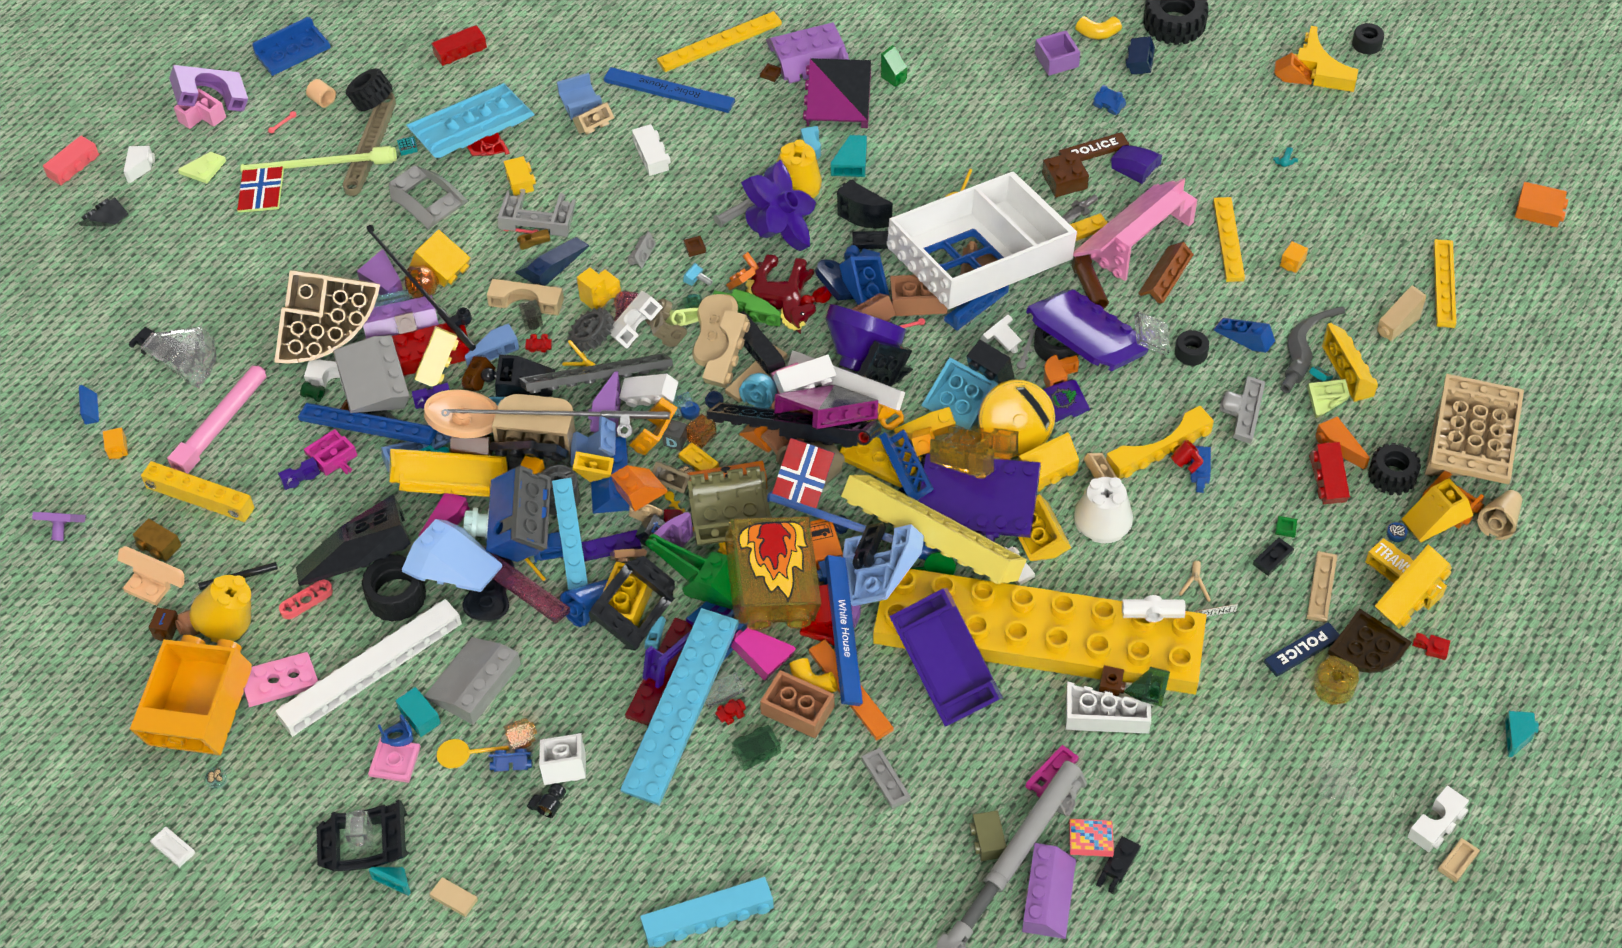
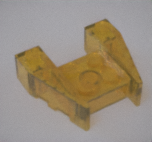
(973, 450)

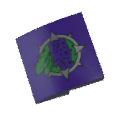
(1067, 399)

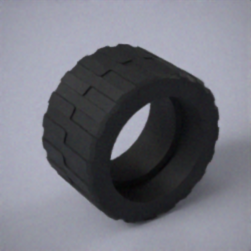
(392, 607)

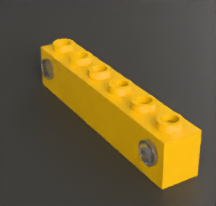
(197, 491)

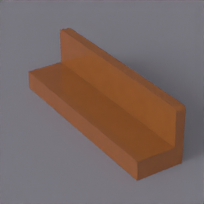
(1167, 272)

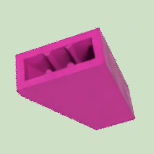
(761, 651)

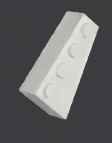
(1105, 712)

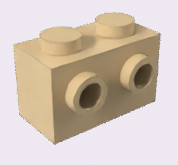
(592, 118)

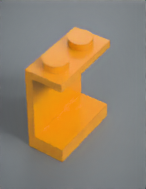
(646, 440)

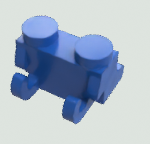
(1109, 99)

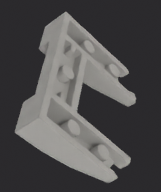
(512, 215)

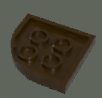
(1369, 644)

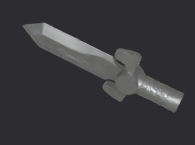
(1082, 206)

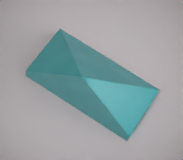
(392, 877)

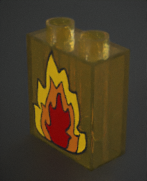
(772, 571)

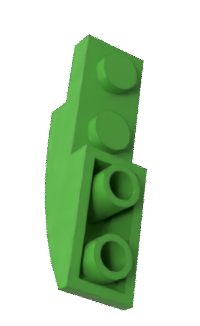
(755, 307)

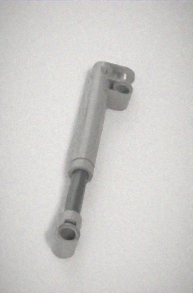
(1057, 797)

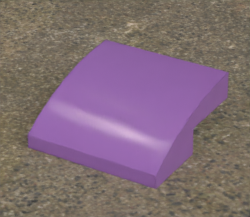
(677, 530)

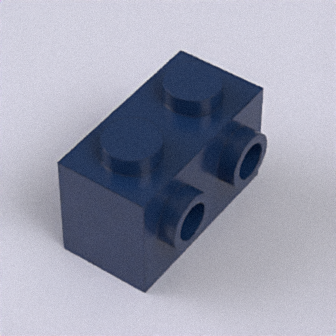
(1140, 55)

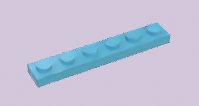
(569, 533)

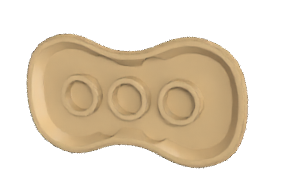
(712, 341)

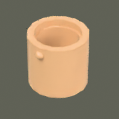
(320, 93)

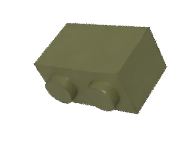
(988, 835)

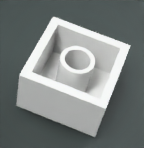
(562, 759)

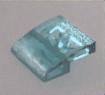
(392, 298)

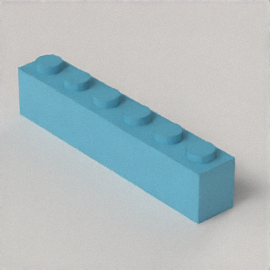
(707, 912)

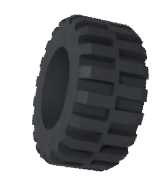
(1175, 28)

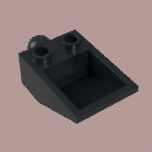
(518, 368)

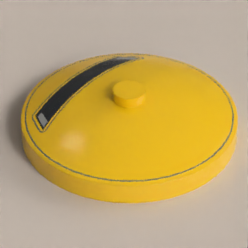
(1020, 408)

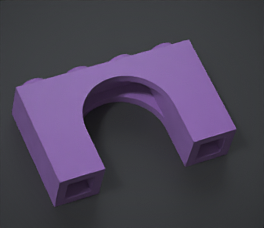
(227, 83)

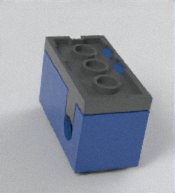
(518, 514)

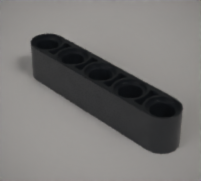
(762, 349)

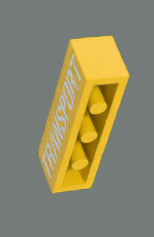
(1392, 563)

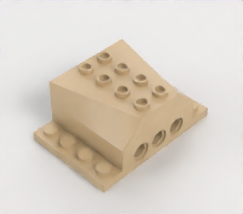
(1475, 430)

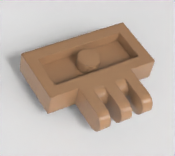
(626, 554)

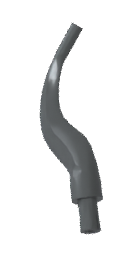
(1299, 349)

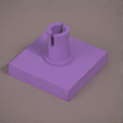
(58, 521)

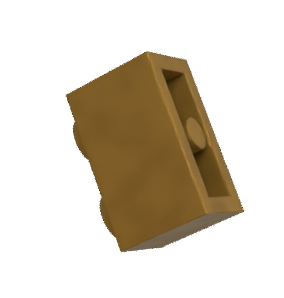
(157, 540)

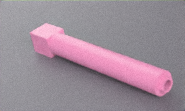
(187, 454)

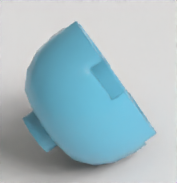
(758, 390)

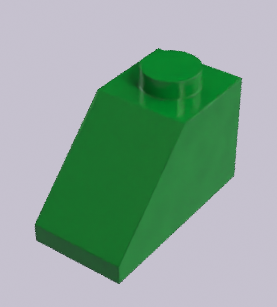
(893, 67)

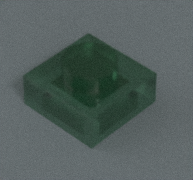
(692, 301)

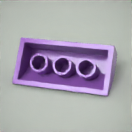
(382, 319)
(1049, 892)

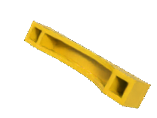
(1128, 459)

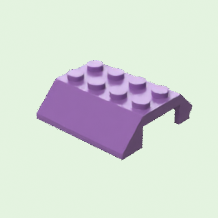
(798, 47)

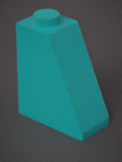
(851, 158)

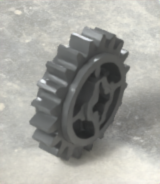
(591, 329)

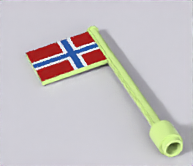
(263, 181)

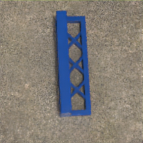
(970, 309)
(900, 466)

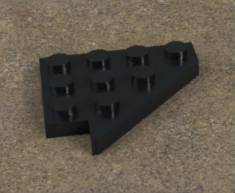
(886, 363)
(530, 448)

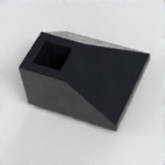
(106, 214)

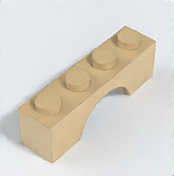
(503, 293)
(719, 371)

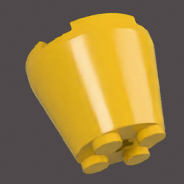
(802, 166)
(222, 609)

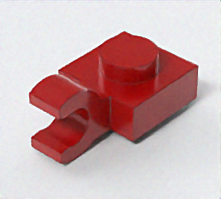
(1434, 646)

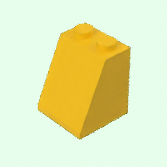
(442, 258)

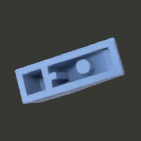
(496, 342)

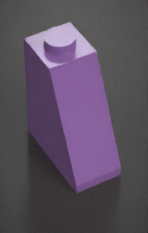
(381, 271)

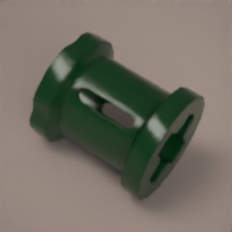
(312, 391)

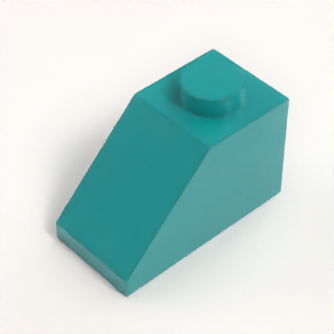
(1520, 730)

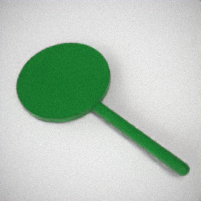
(938, 563)

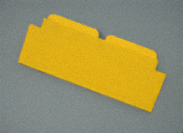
(444, 472)

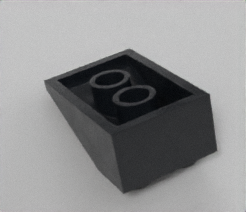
(990, 362)

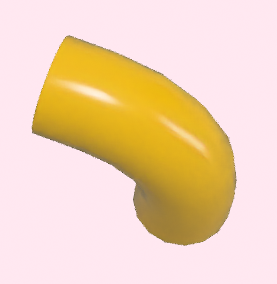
(1098, 30)
(801, 669)

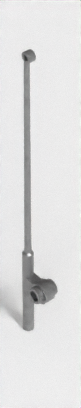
(624, 416)

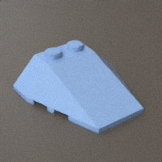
(452, 557)

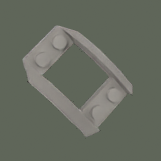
(437, 211)

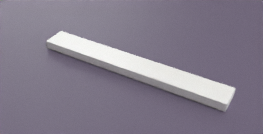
(883, 393)

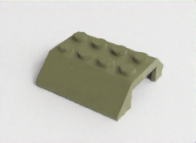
(726, 498)

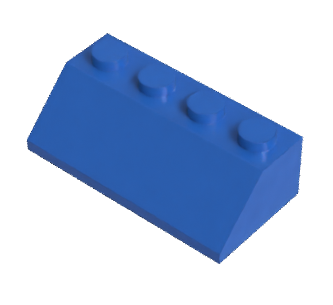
(604, 493)

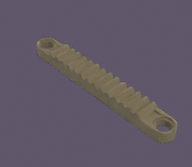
(371, 138)

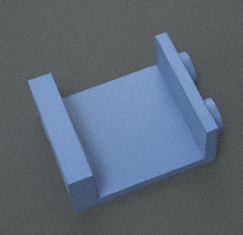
(578, 95)
(600, 443)

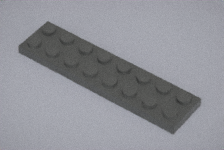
(591, 373)

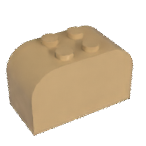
(538, 428)

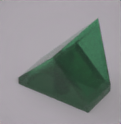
(1150, 686)

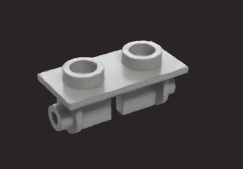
(643, 250)

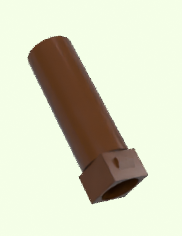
(1089, 280)

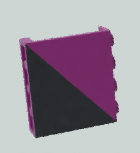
(838, 91)
(829, 404)

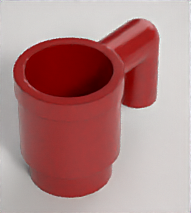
(1185, 454)

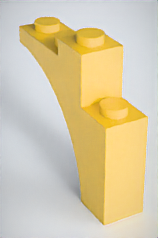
(1325, 69)

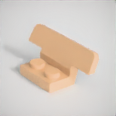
(150, 576)

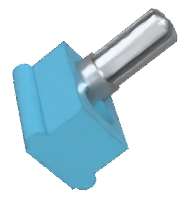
(694, 274)

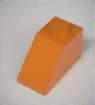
(1292, 70)

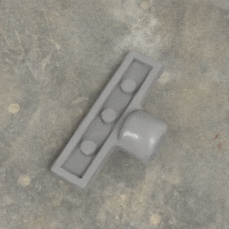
(1244, 408)

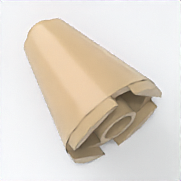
(1501, 515)

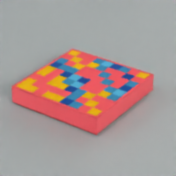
(1091, 837)

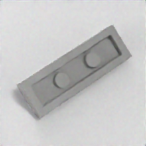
(885, 778)

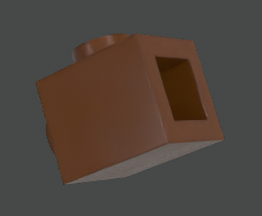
(1112, 681)

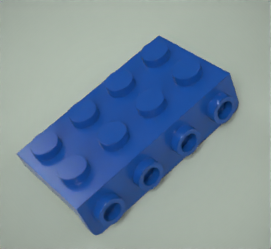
(290, 46)

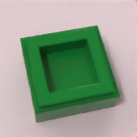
(1286, 526)

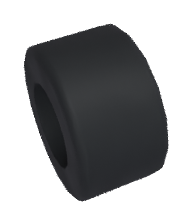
(1368, 38)
(1191, 356)

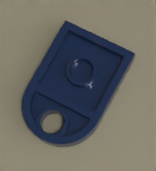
(830, 275)

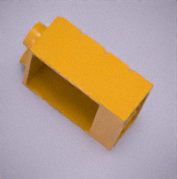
(192, 695)

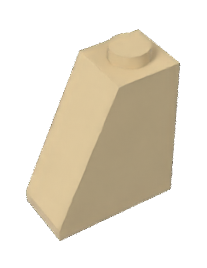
(1402, 314)

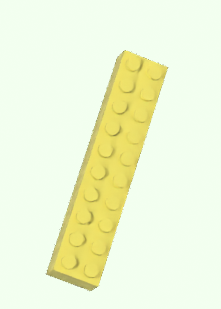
(938, 530)

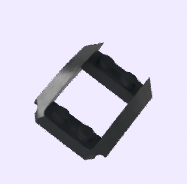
(619, 625)
(393, 839)

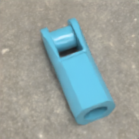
(655, 632)

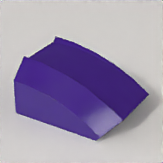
(1135, 162)

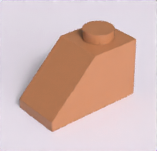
(877, 306)

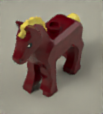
(784, 294)

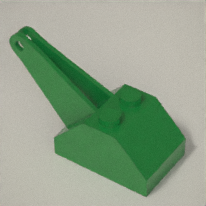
(705, 576)

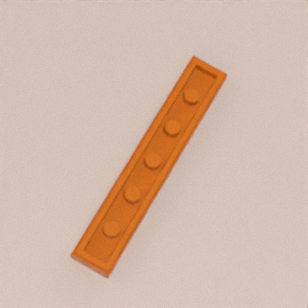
(868, 711)

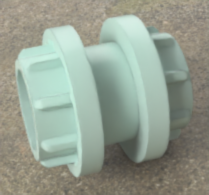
(476, 523)

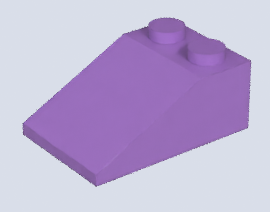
(608, 400)

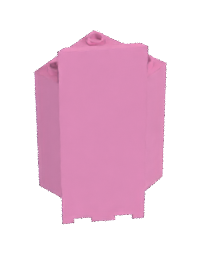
(1114, 241)

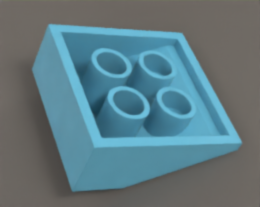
(961, 391)

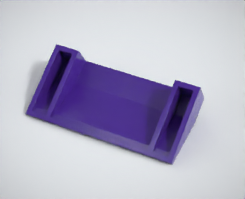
(946, 656)

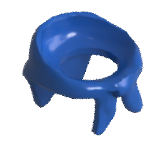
(402, 727)

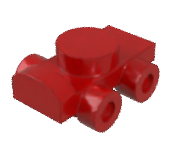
(542, 345)
(731, 709)

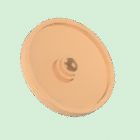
(460, 424)

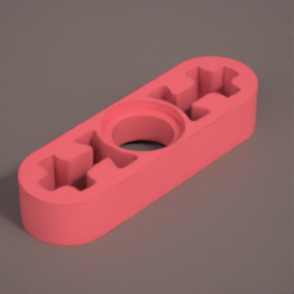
(290, 602)

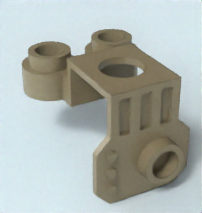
(669, 334)

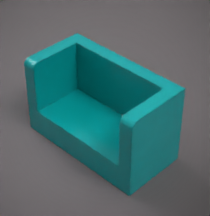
(418, 712)

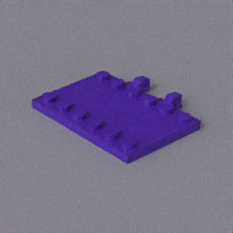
(990, 505)

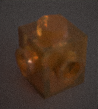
(701, 431)
(520, 733)

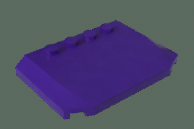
(1087, 329)

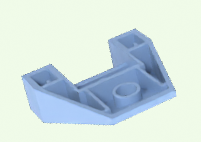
(888, 569)

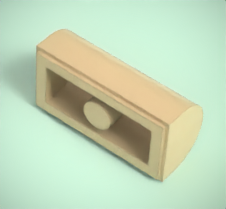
(1098, 465)

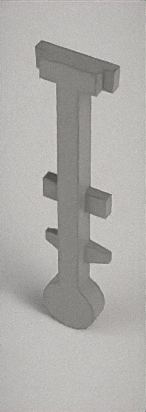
(1022, 364)

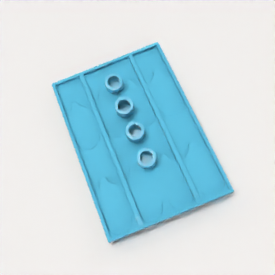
(470, 120)

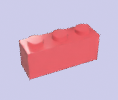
(71, 160)

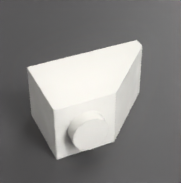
(138, 162)

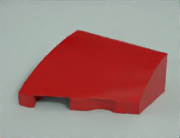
(488, 146)

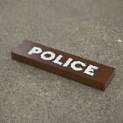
(1098, 147)

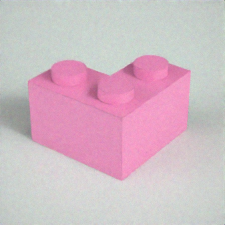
(205, 109)

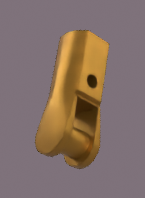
(536, 238)

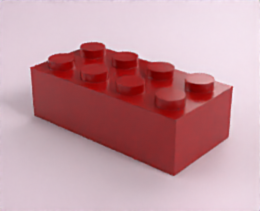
(412, 346)

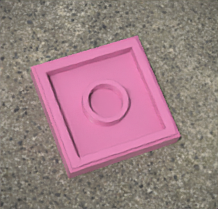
(394, 762)

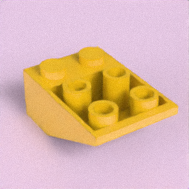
(1437, 511)

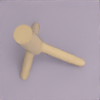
(1196, 576)

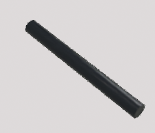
(245, 574)

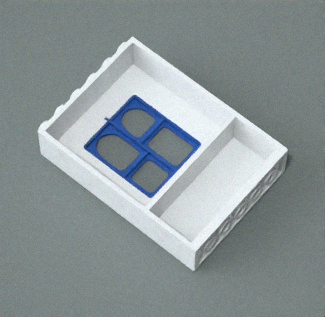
(1003, 217)

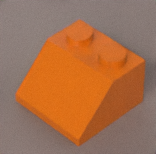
(637, 486)

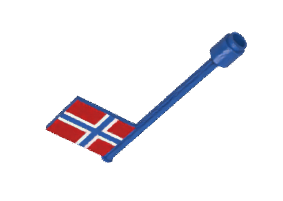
(802, 483)

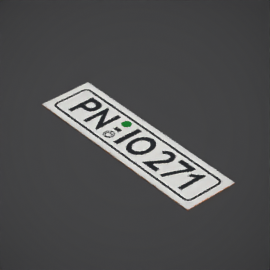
(1219, 610)

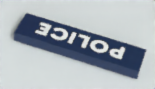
(1301, 649)

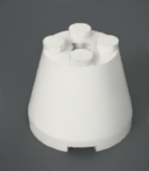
(1104, 511)

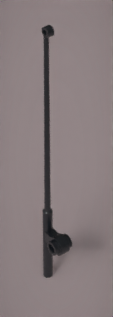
(463, 315)

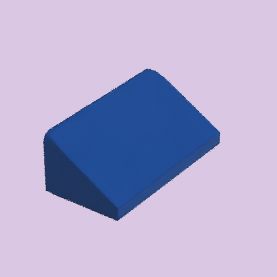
(88, 405)

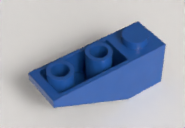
(1250, 334)

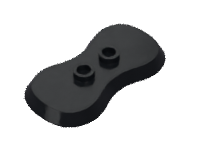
(488, 604)

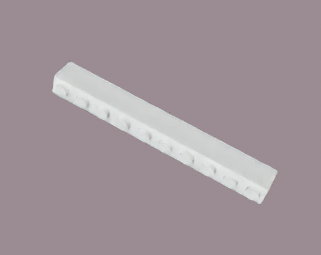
(368, 667)

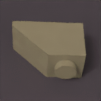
(671, 476)

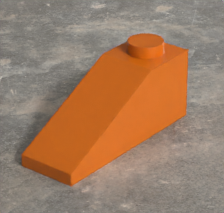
(1336, 431)

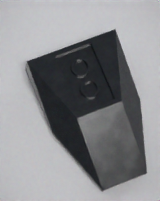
(357, 543)

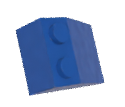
(864, 277)

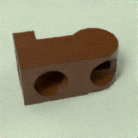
(472, 376)

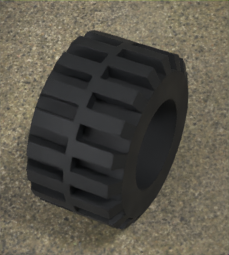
(368, 89)
(1393, 480)

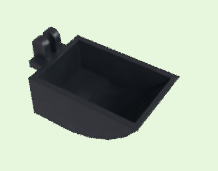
(863, 206)

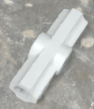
(1153, 608)

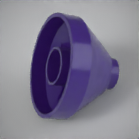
(856, 332)

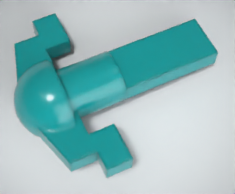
(1285, 160)

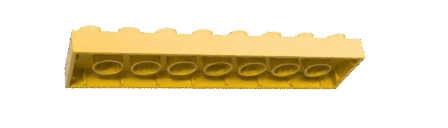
(1056, 629)

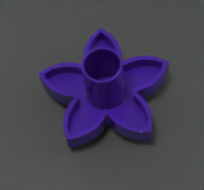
(778, 206)

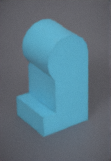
(811, 137)

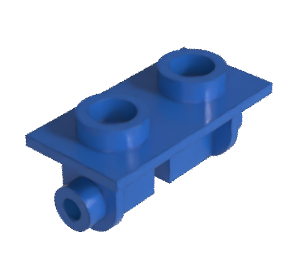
(502, 759)

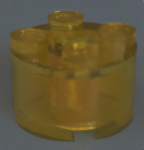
(1336, 681)

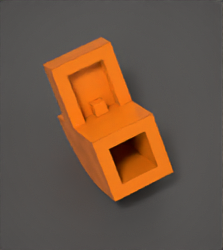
(1057, 370)

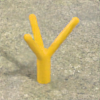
(586, 362)

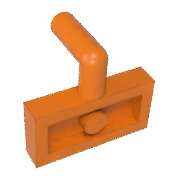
(743, 275)

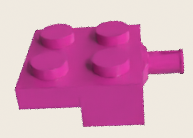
(332, 452)

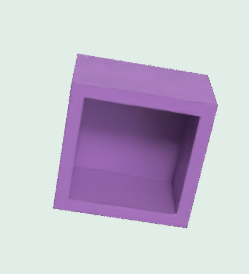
(1057, 53)

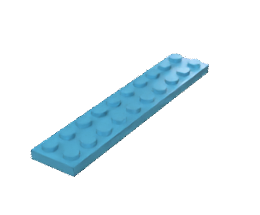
(679, 707)

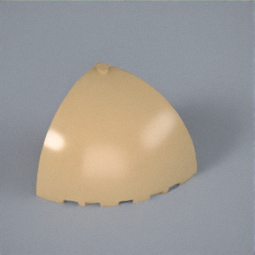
(321, 314)

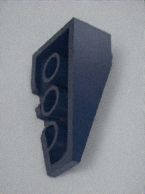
(549, 264)

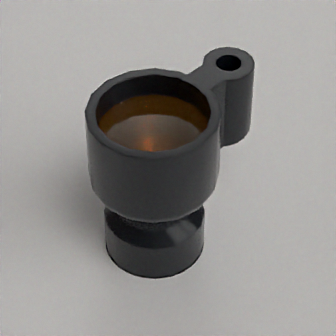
(548, 802)

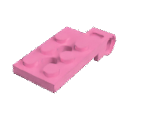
(260, 691)

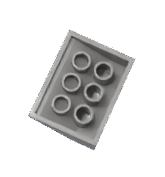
(372, 375)
(474, 678)

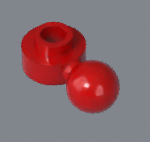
(820, 295)

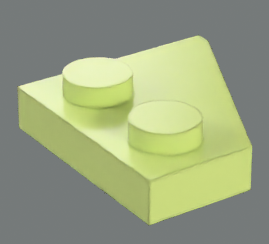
(204, 167)
(1327, 395)

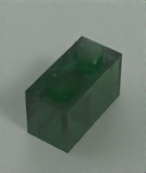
(756, 747)

